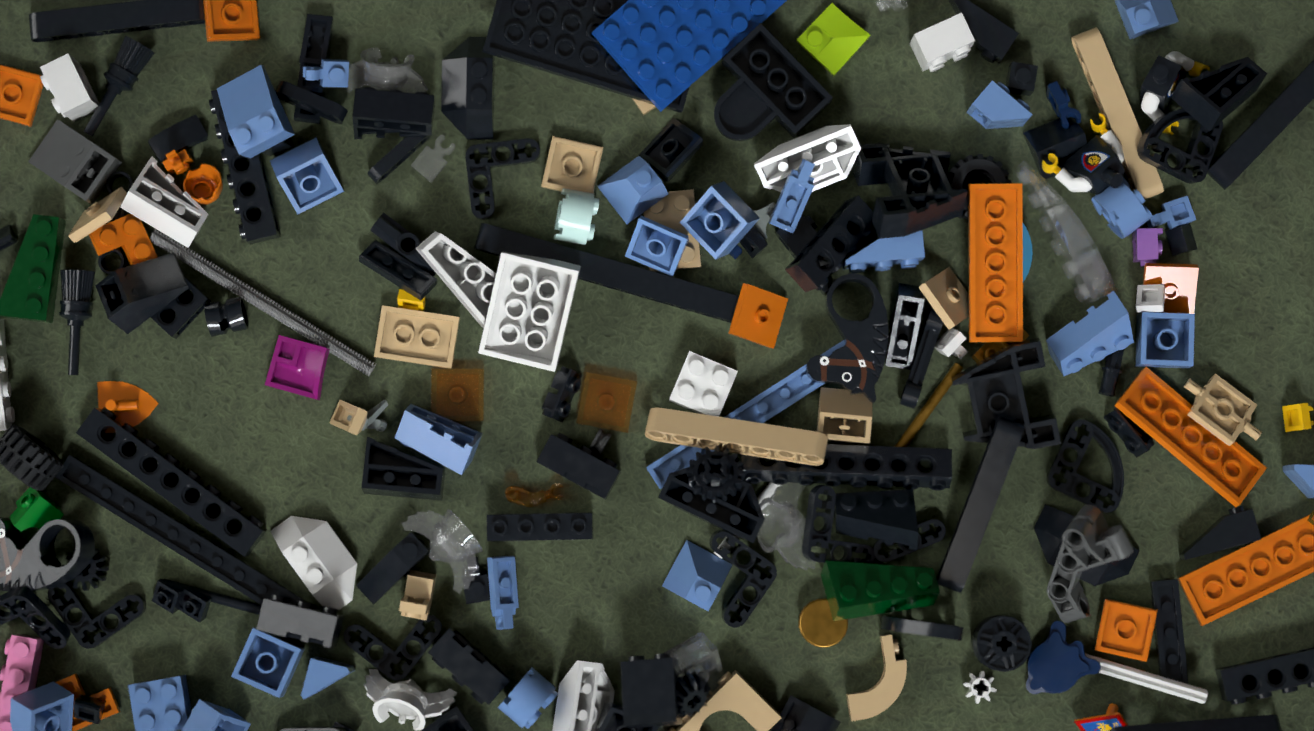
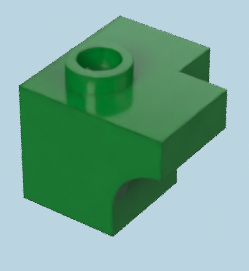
(34, 510)

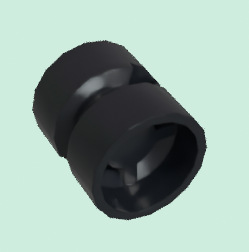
(226, 316)

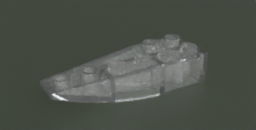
(1069, 237)

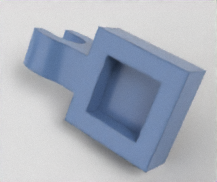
(331, 73)
(1175, 214)

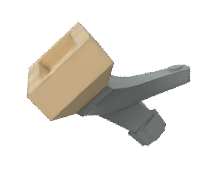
(356, 419)

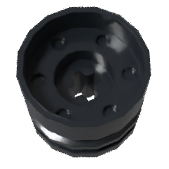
(990, 631)

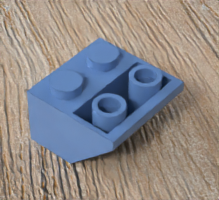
(998, 109)

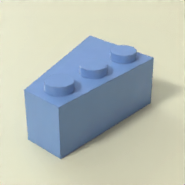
(1093, 337)
(438, 438)

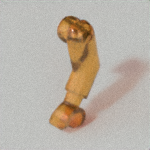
(530, 499)

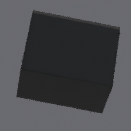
(1181, 240)
(89, 708)

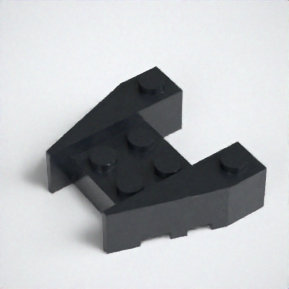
(917, 185)
(998, 391)

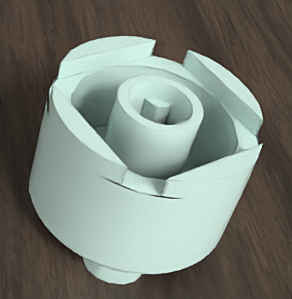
(575, 216)

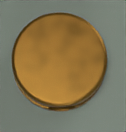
(818, 625)

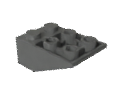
(74, 162)

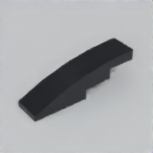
(315, 47)

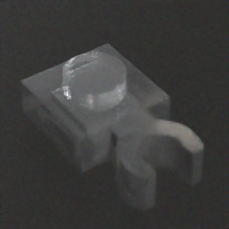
(430, 161)

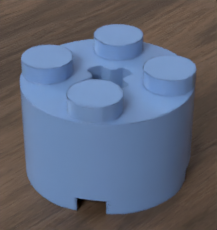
(1122, 209)
(527, 698)

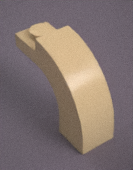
(883, 694)

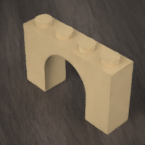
(737, 696)

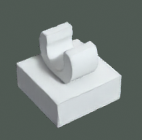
(1150, 298)
(951, 343)

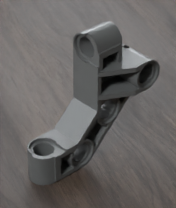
(1090, 545)

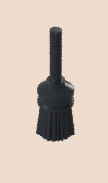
(120, 77)
(76, 308)

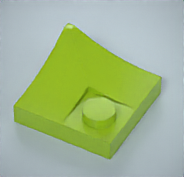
(833, 39)

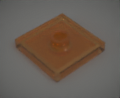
(458, 394)
(606, 402)

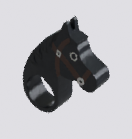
(863, 356)
(34, 562)

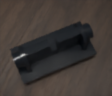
(567, 383)
(1135, 439)

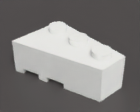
(163, 205)

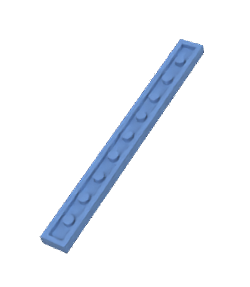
(756, 410)

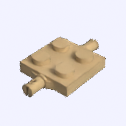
(1222, 409)

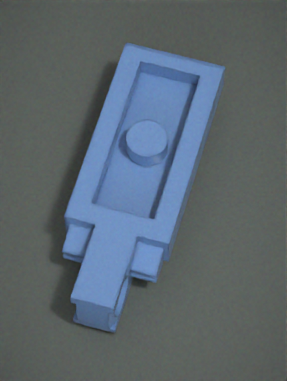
(793, 197)
(503, 590)

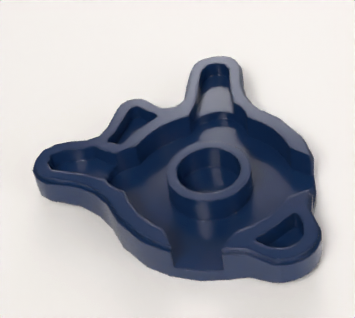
(1058, 665)

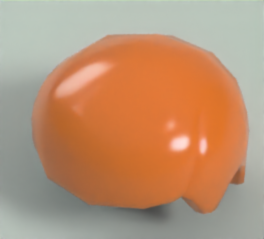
(203, 184)

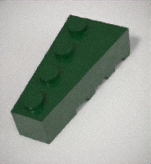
(35, 273)
(875, 589)

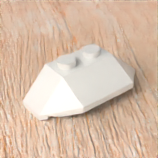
(829, 148)
(318, 559)
(582, 697)

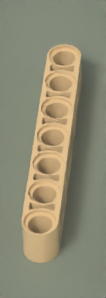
(1116, 108)
(737, 435)

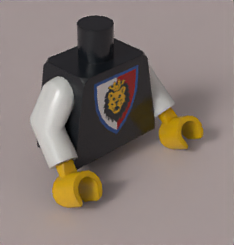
(1162, 82)
(1092, 166)

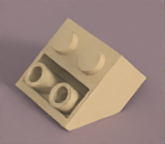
(844, 416)

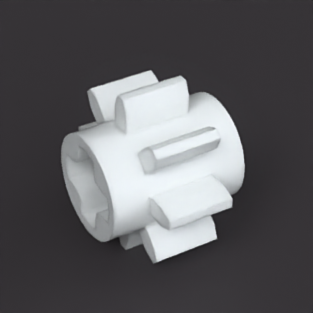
(983, 693)

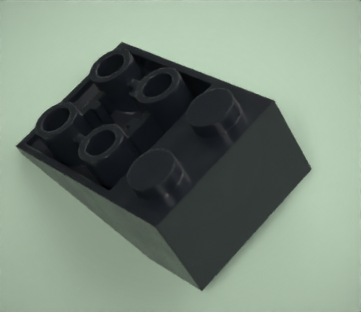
(141, 290)

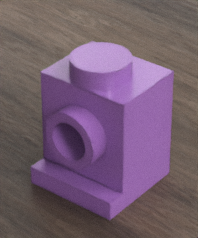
(1146, 245)

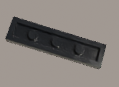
(1169, 630)

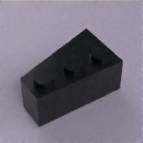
(1219, 92)
(399, 475)

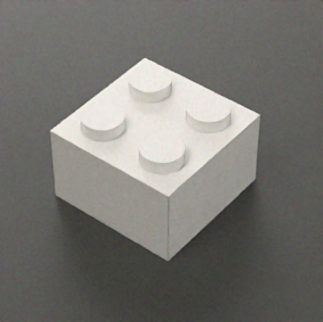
(942, 42)
(70, 87)
(703, 385)

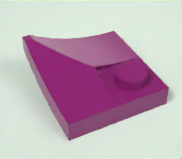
(297, 367)

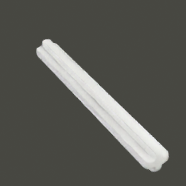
(1151, 680)

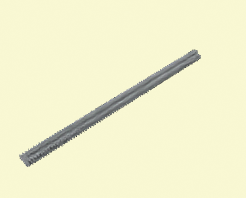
(262, 303)

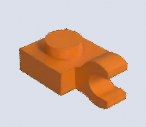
(178, 162)

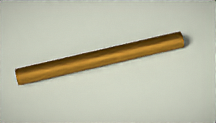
(929, 406)

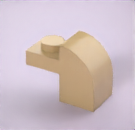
(418, 595)

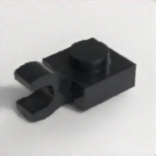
(479, 588)

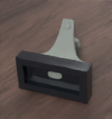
(755, 239)

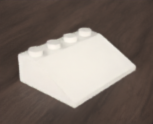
(529, 310)

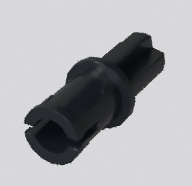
(1111, 373)

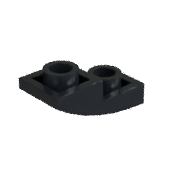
(178, 137)
(176, 596)

